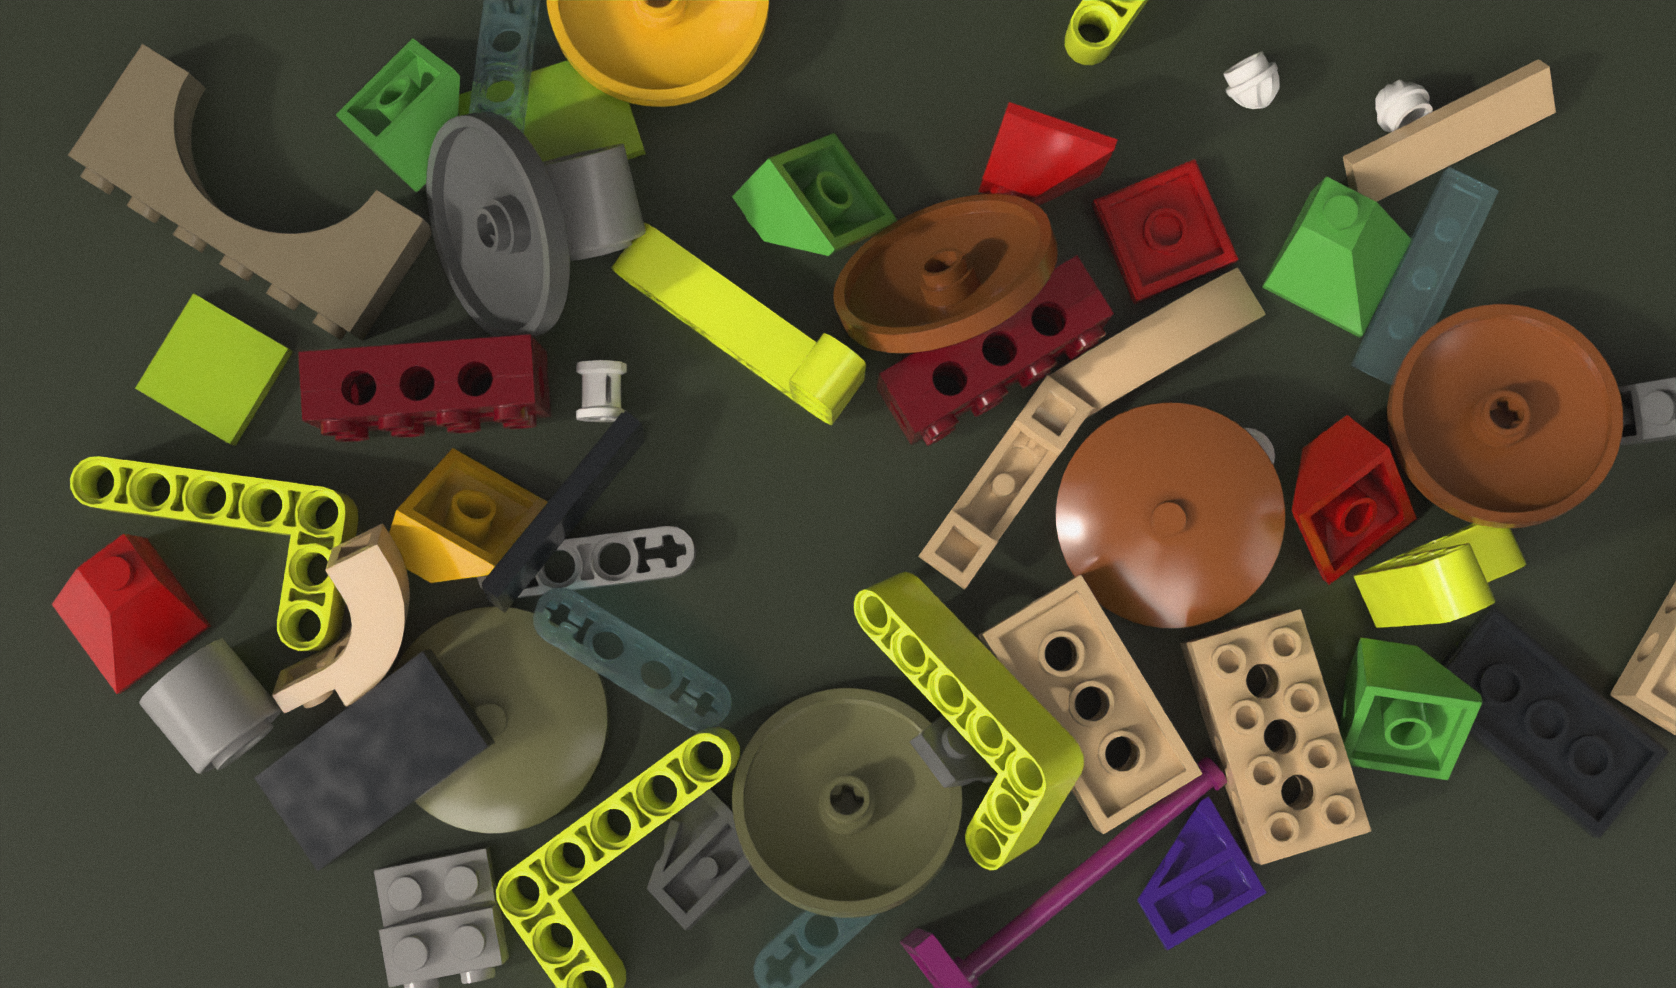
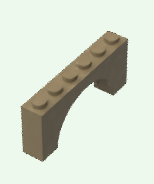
(145, 149)

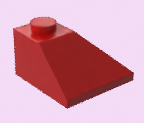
(1043, 156)
(1348, 497)
(128, 610)

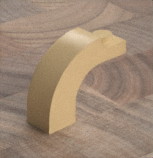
(377, 593)

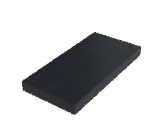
(1552, 724)
(374, 759)

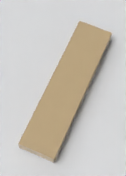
(1451, 132)

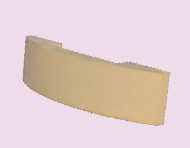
(1161, 341)
(1005, 482)

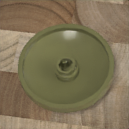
(538, 708)
(843, 804)

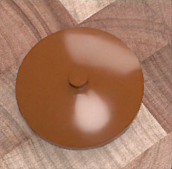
(946, 273)
(1505, 416)
(1170, 514)

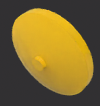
(658, 48)

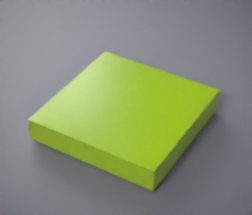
(214, 370)

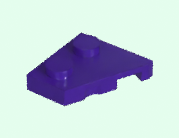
(1198, 879)

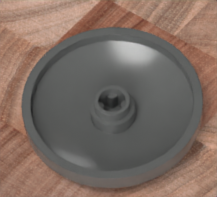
(497, 225)

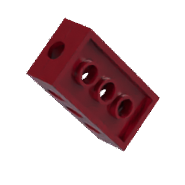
(1066, 303)
(339, 382)

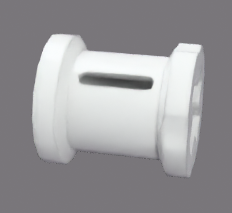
(600, 390)

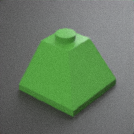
(404, 110)
(813, 199)
(1338, 257)
(1404, 711)

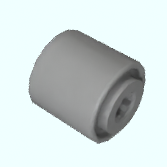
(597, 200)
(211, 707)

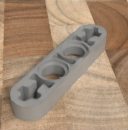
(588, 570)

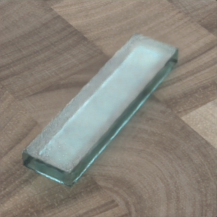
(1425, 272)

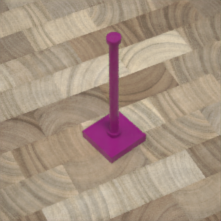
(960, 973)

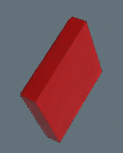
(1164, 231)

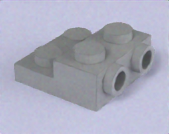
(441, 919)

